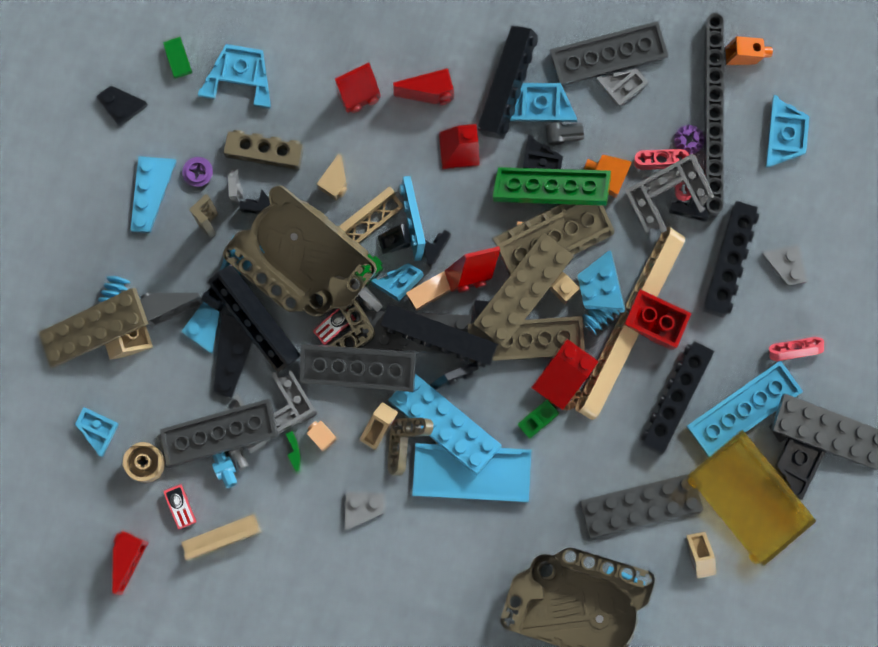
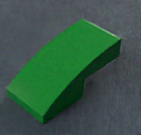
(177, 57)
(538, 418)
(294, 457)

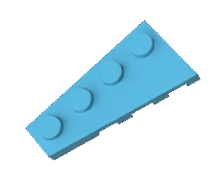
(150, 188)
(413, 218)

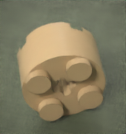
(137, 453)

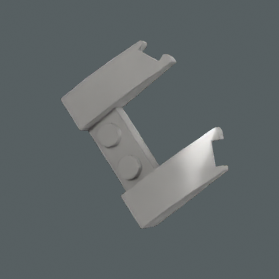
(685, 170)
(298, 408)

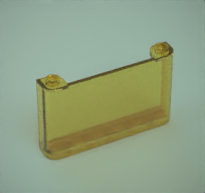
(751, 498)

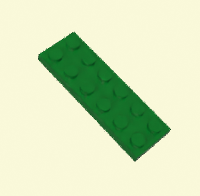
(552, 186)

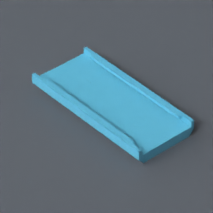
(443, 476)

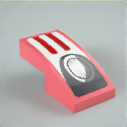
(332, 326)
(179, 506)

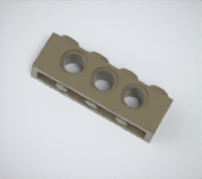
(291, 160)

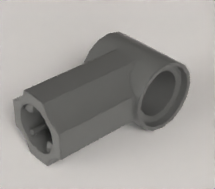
(559, 134)

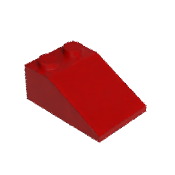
(357, 88)
(428, 88)
(472, 270)
(657, 320)
(564, 374)
(126, 556)

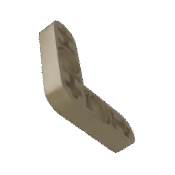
(362, 323)
(398, 459)

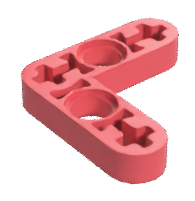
(672, 157)

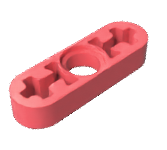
(787, 350)

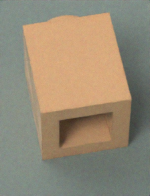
(321, 435)

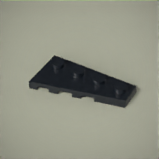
(231, 356)

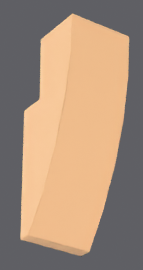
(429, 291)

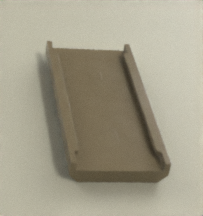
(567, 224)

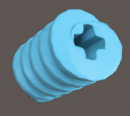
(113, 288)
(598, 317)

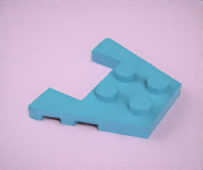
(241, 67)

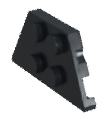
(798, 465)

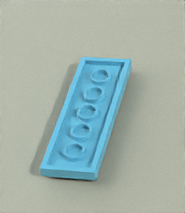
(743, 408)
(450, 426)

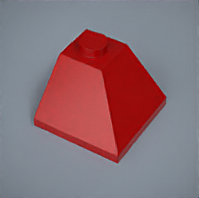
(459, 147)

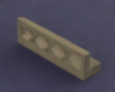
(204, 213)

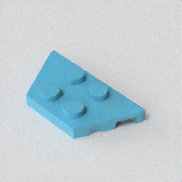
(543, 104)
(786, 133)
(601, 286)

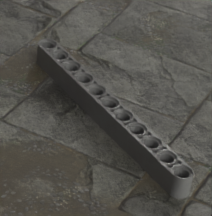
(717, 105)

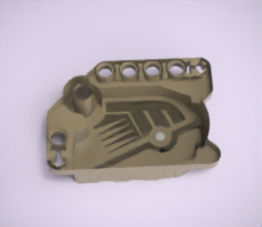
(300, 255)
(577, 602)

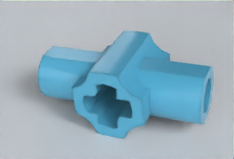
(225, 469)

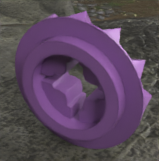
(692, 147)
(193, 164)

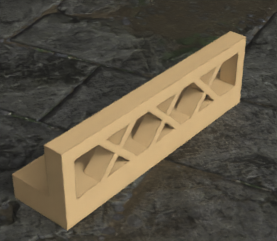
(367, 211)
(221, 537)

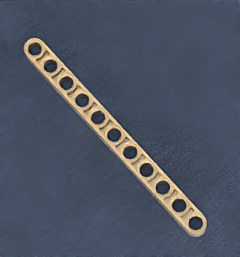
(622, 337)

